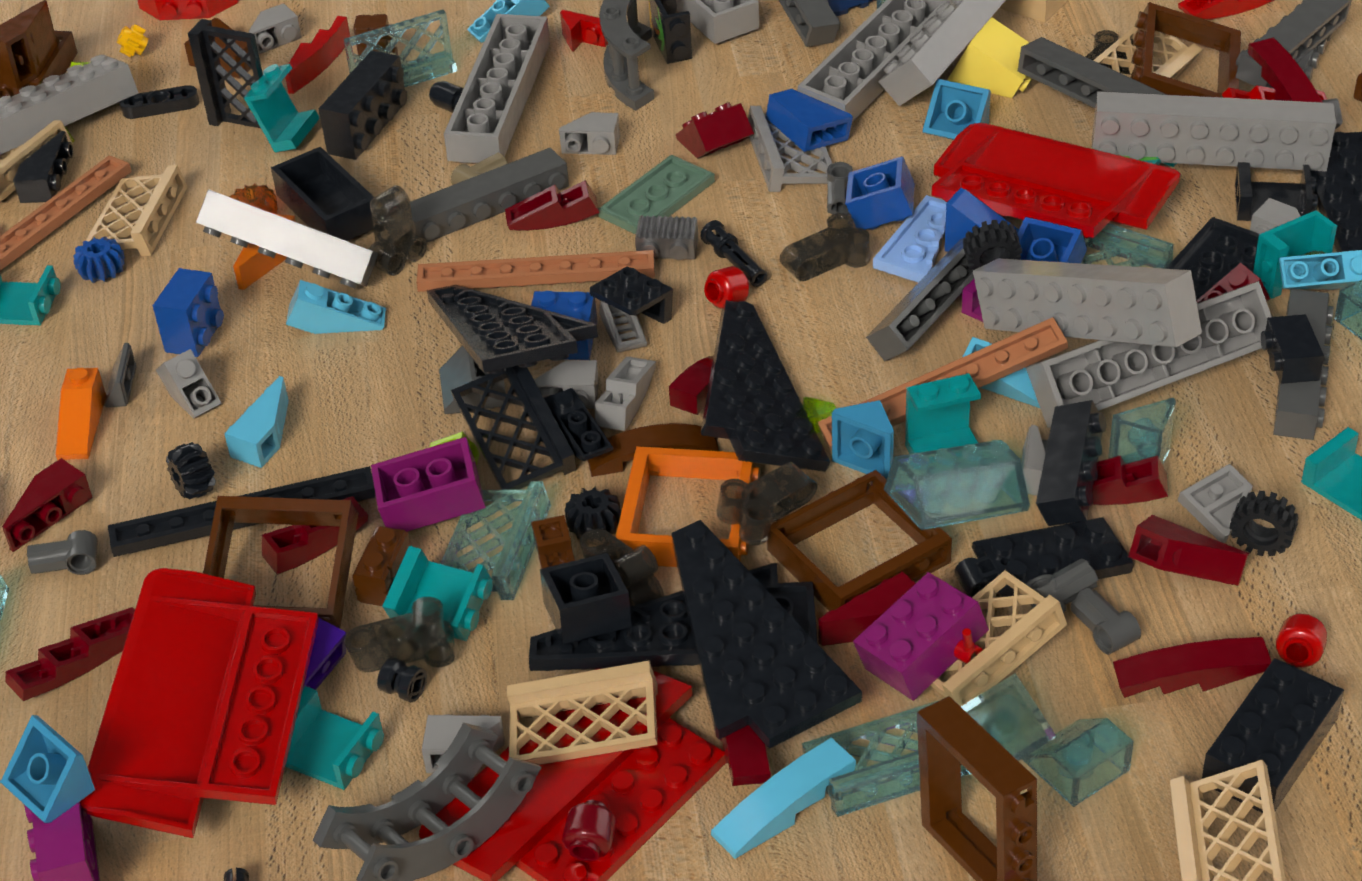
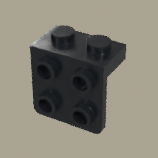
(635, 294)

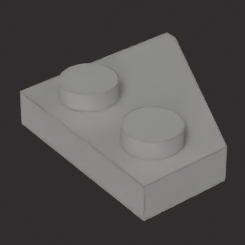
(1215, 500)

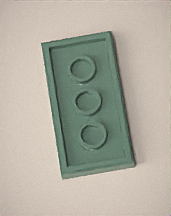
(657, 193)

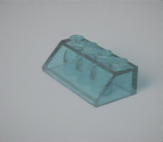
(958, 484)

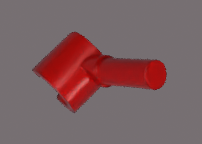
(966, 647)

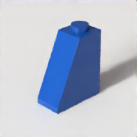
(808, 120)
(965, 212)

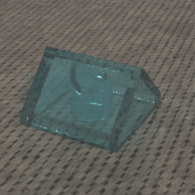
(1143, 432)

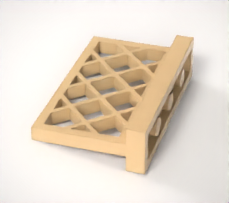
(1170, 68)
(12, 159)
(151, 217)
(1013, 647)
(581, 693)
(1193, 823)

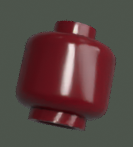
(589, 830)

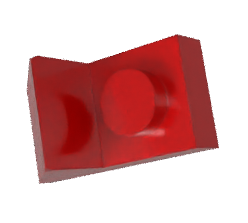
(581, 28)

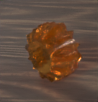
(258, 197)

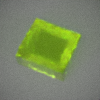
(817, 410)

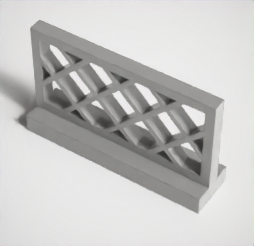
(774, 165)

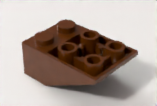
(26, 45)

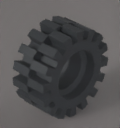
(977, 244)
(1266, 509)

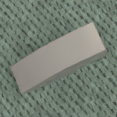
(624, 393)

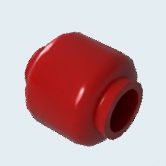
(726, 284)
(1301, 640)

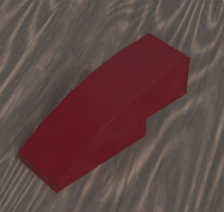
(553, 208)
(691, 387)
(1129, 482)
(299, 544)

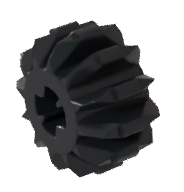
(190, 470)
(592, 511)

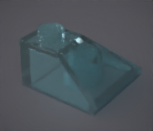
(1011, 717)

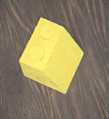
(992, 61)

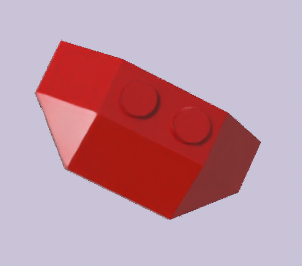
(184, 8)

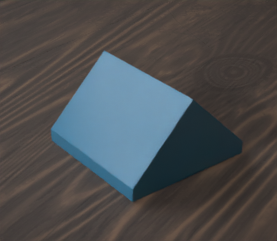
(955, 108)
(863, 438)
(47, 772)

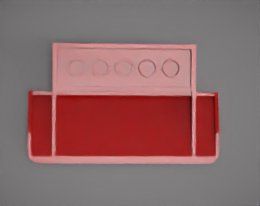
(1052, 179)
(198, 702)
(636, 785)

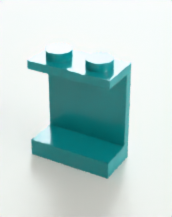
(276, 112)
(1288, 240)
(28, 302)
(940, 414)
(1337, 472)
(457, 589)
(330, 745)

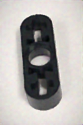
(160, 102)

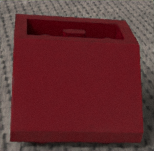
(716, 130)

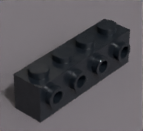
(1071, 463)

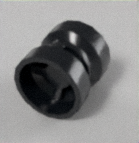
(401, 679)

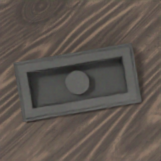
(121, 378)

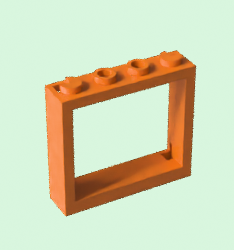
(677, 463)

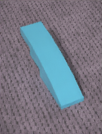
(781, 797)

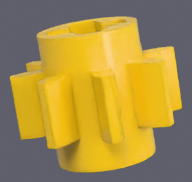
(132, 40)

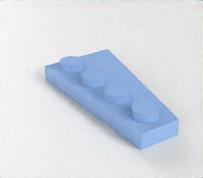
(916, 242)

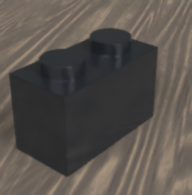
(1292, 349)

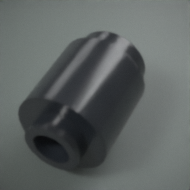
(445, 95)

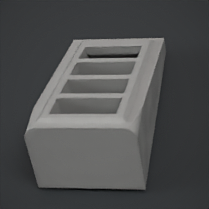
(607, 313)
(1033, 459)

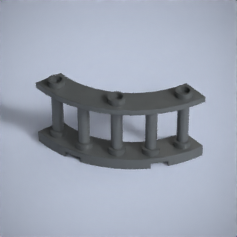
(625, 44)
(366, 826)

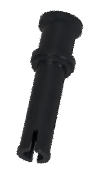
(726, 246)

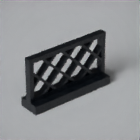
(213, 75)
(541, 421)

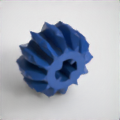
(99, 259)

